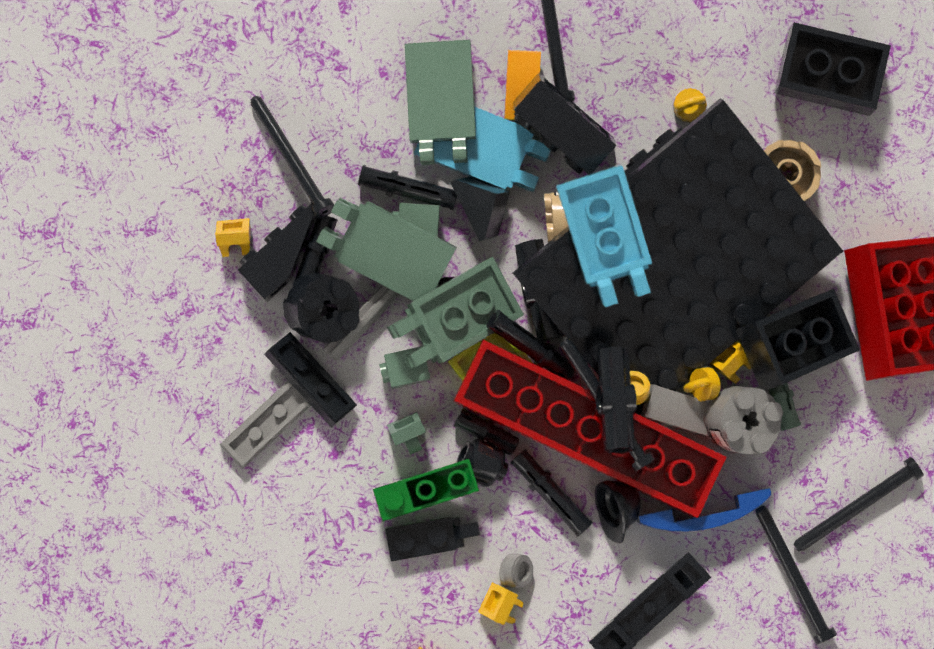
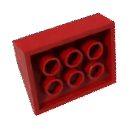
(894, 305)

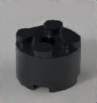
(316, 292)

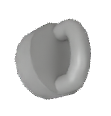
(516, 570)

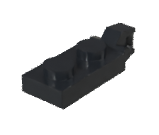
(428, 537)

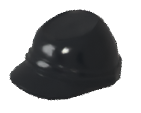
(617, 508)

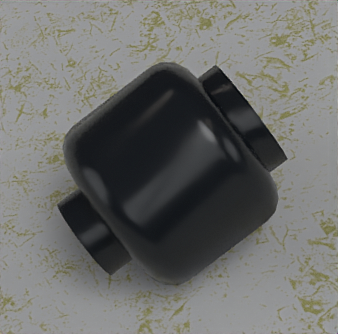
(486, 461)

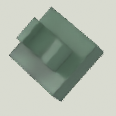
(406, 431)

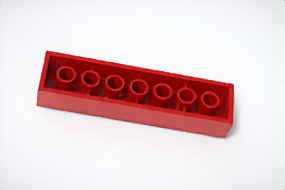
(567, 421)

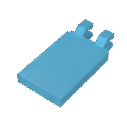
(495, 153)
(606, 231)

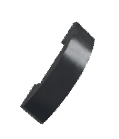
(652, 605)

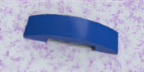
(744, 504)

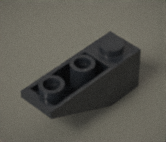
(276, 262)

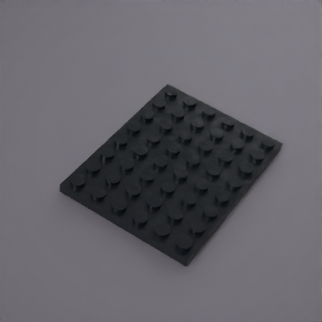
(722, 246)

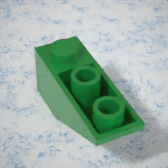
(425, 490)

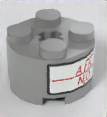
(743, 420)

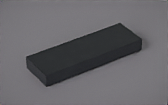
(310, 379)

